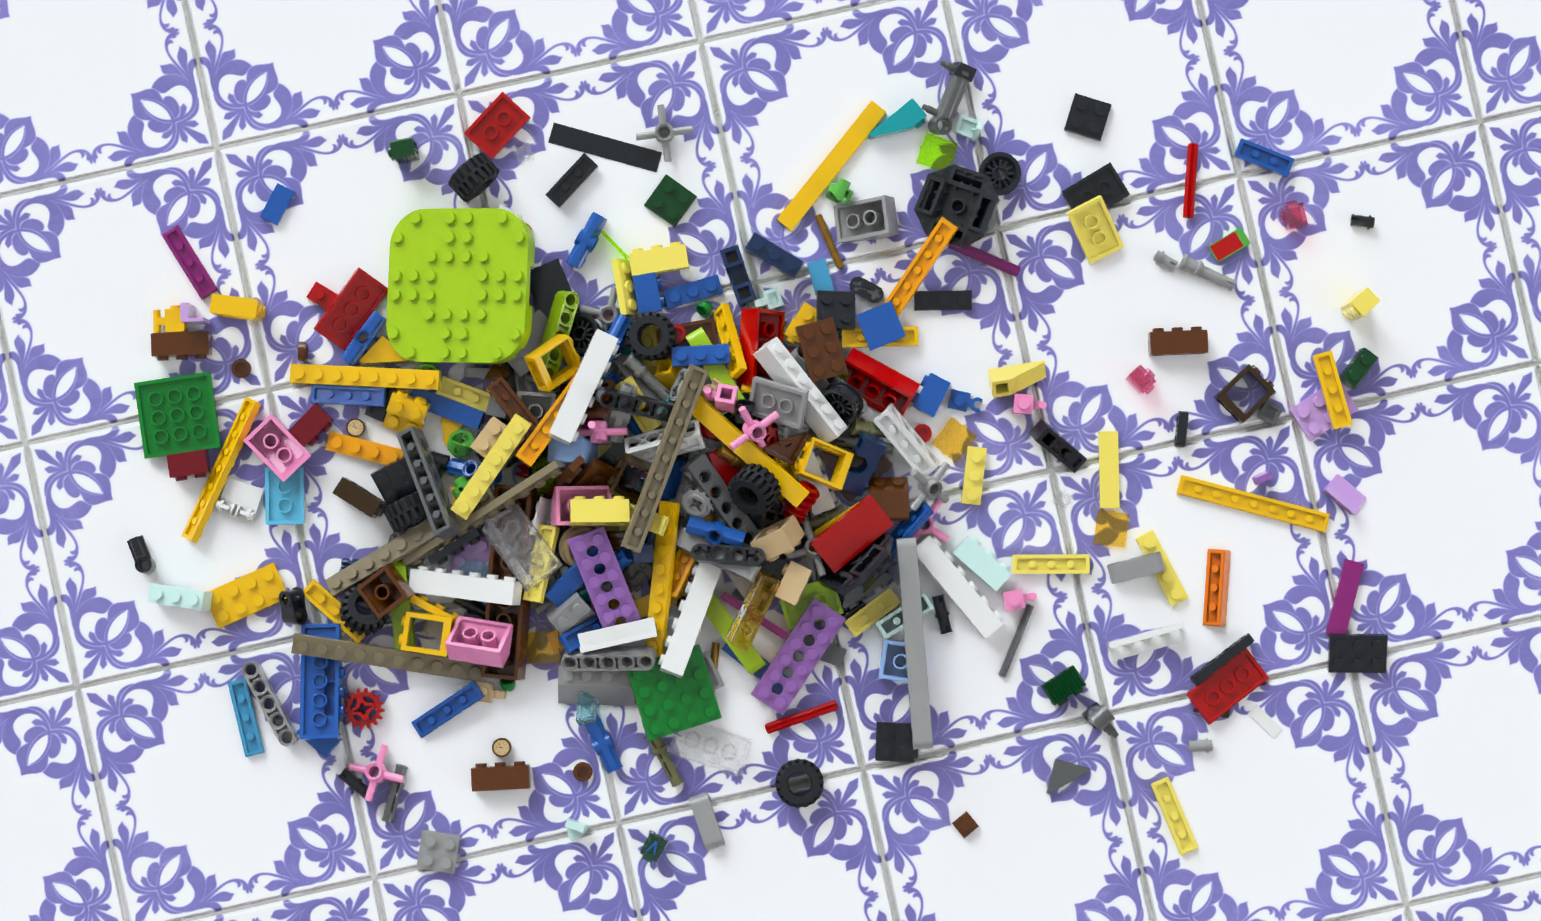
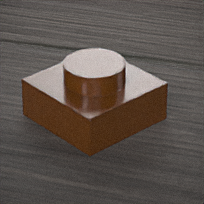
(495, 372)
(965, 824)

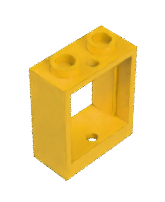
(237, 307)
(538, 369)
(841, 468)
(406, 622)

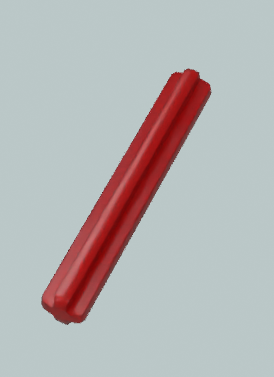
(1190, 180)
(801, 717)

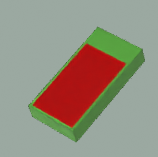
(1229, 245)

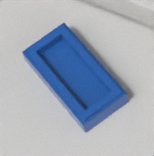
(277, 204)

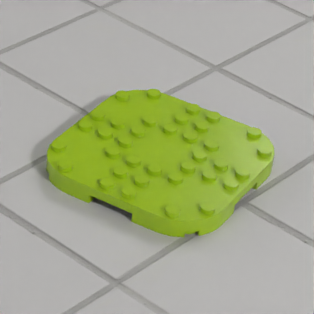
(460, 285)

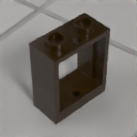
(1223, 399)
(621, 490)
(359, 498)

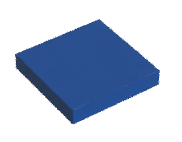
(880, 325)

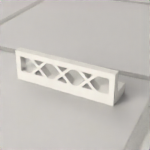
(906, 440)
(646, 450)
(617, 635)
(1146, 641)

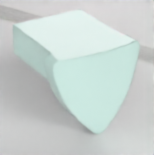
(968, 127)
(575, 829)

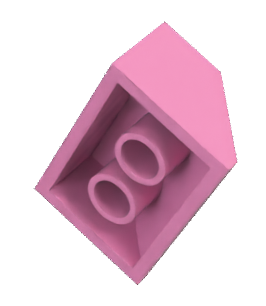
(561, 501)
(480, 641)

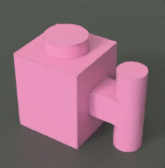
(724, 397)
(1024, 404)
(1015, 599)

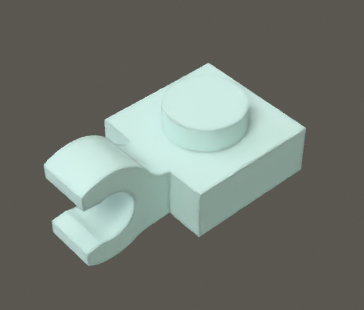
(768, 299)

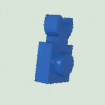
(960, 401)

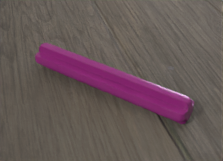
(988, 259)

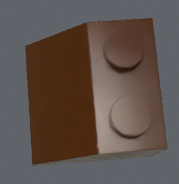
(892, 496)
(385, 591)

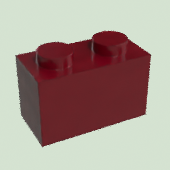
(311, 425)
(189, 464)

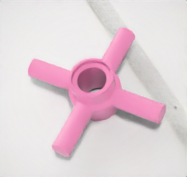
(748, 427)
(599, 431)
(931, 529)
(370, 769)

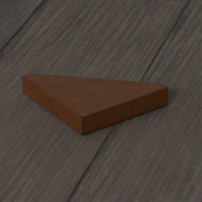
(787, 449)

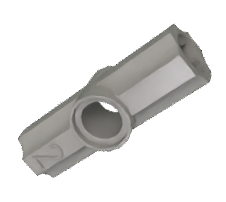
(618, 418)

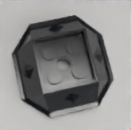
(956, 186)
(862, 570)

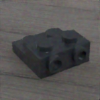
(894, 742)

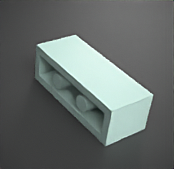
(982, 563)
(180, 597)
(893, 621)

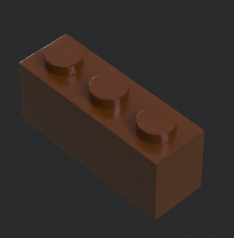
(1177, 341)
(181, 345)
(500, 776)

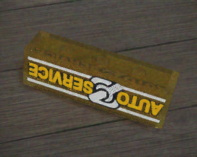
(753, 610)

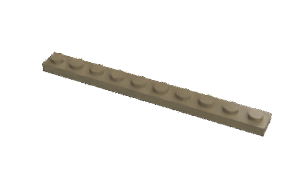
(664, 458)
(490, 510)
(390, 553)
(384, 657)

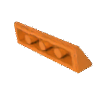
(1216, 587)

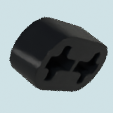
(868, 285)
(1181, 429)

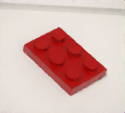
(497, 125)

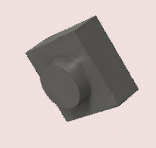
(1269, 412)

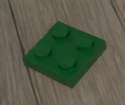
(670, 200)

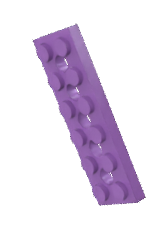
(612, 573)
(802, 669)

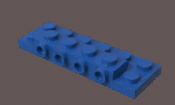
(321, 689)

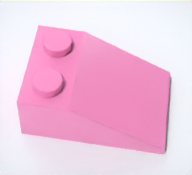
(277, 447)

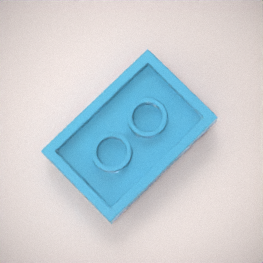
(284, 499)

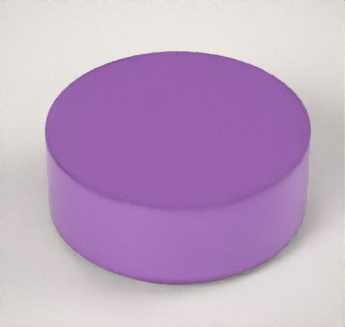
(1262, 477)

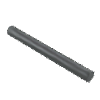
(1016, 640)

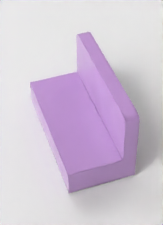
(187, 315)
(1345, 494)

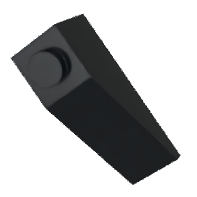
(1057, 445)

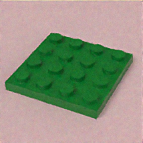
(177, 415)
(671, 702)

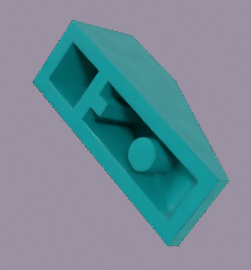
(902, 120)

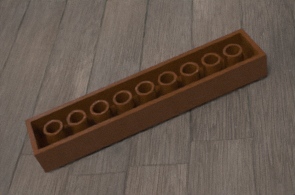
(512, 614)

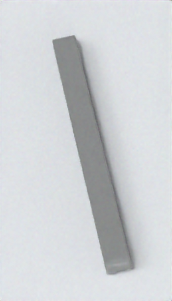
(914, 643)

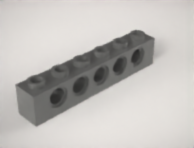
(712, 480)
(428, 482)

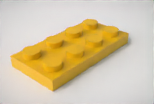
(246, 595)

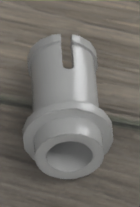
(1165, 261)
(1200, 745)

